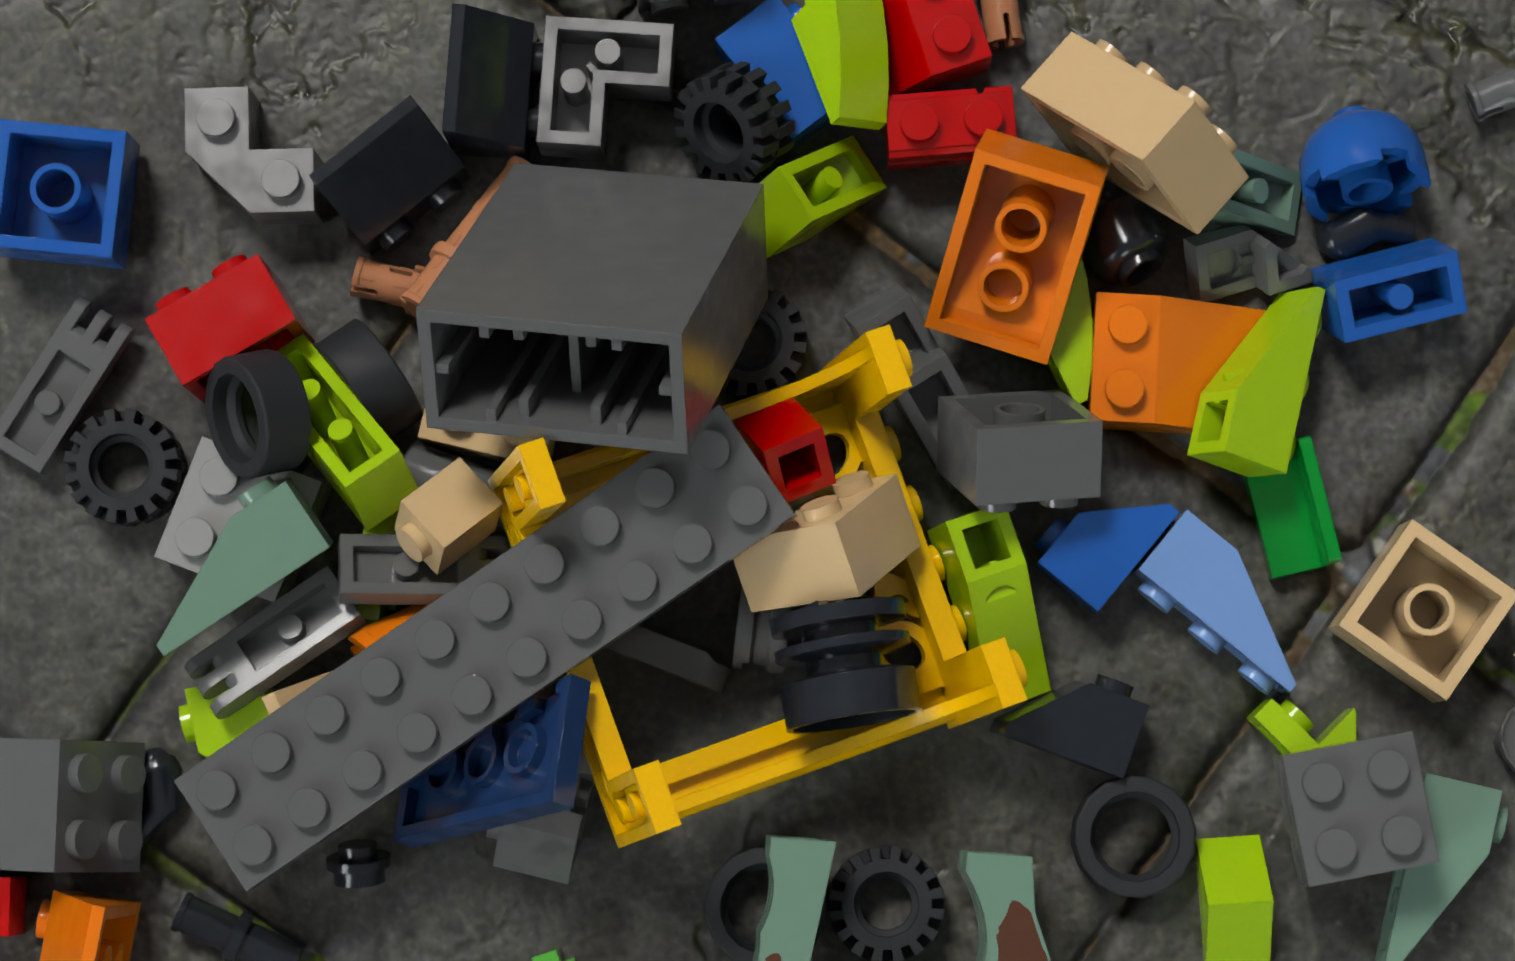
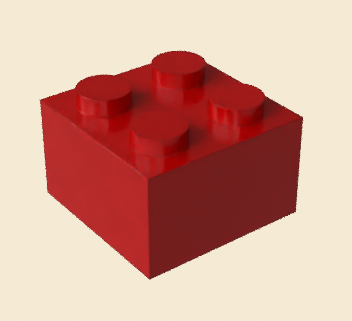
(227, 316)

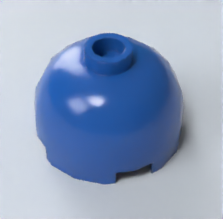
(1361, 161)

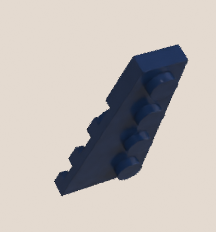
(504, 774)

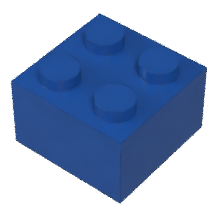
(66, 193)

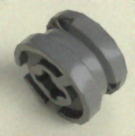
(754, 637)

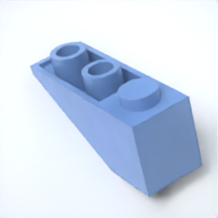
(1211, 587)

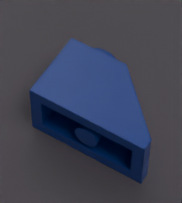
(1099, 549)

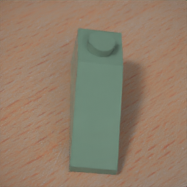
(254, 551)
(1464, 825)

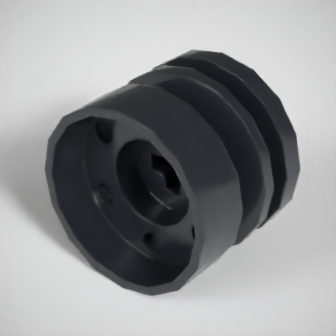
(845, 665)

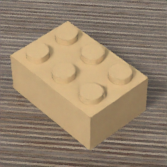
(1140, 127)

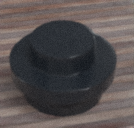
(358, 864)

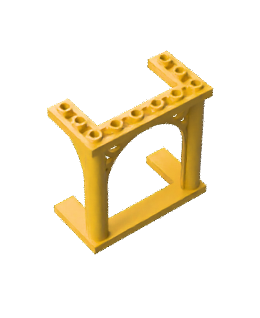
(951, 681)

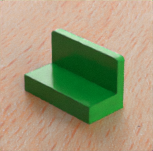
(1294, 516)

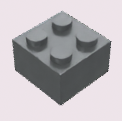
(1019, 448)
(71, 805)
(1356, 809)

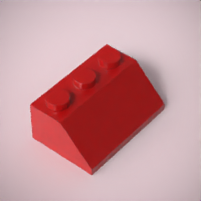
(933, 44)

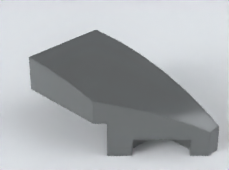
(1236, 261)

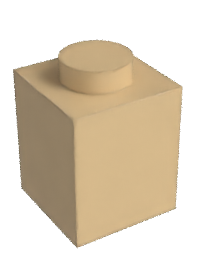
(447, 517)

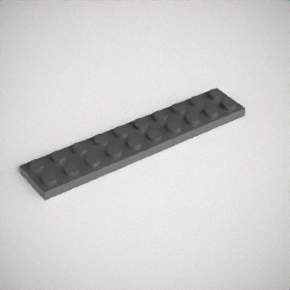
(483, 650)

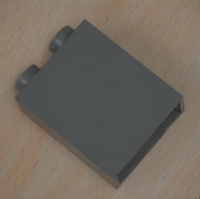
(594, 307)

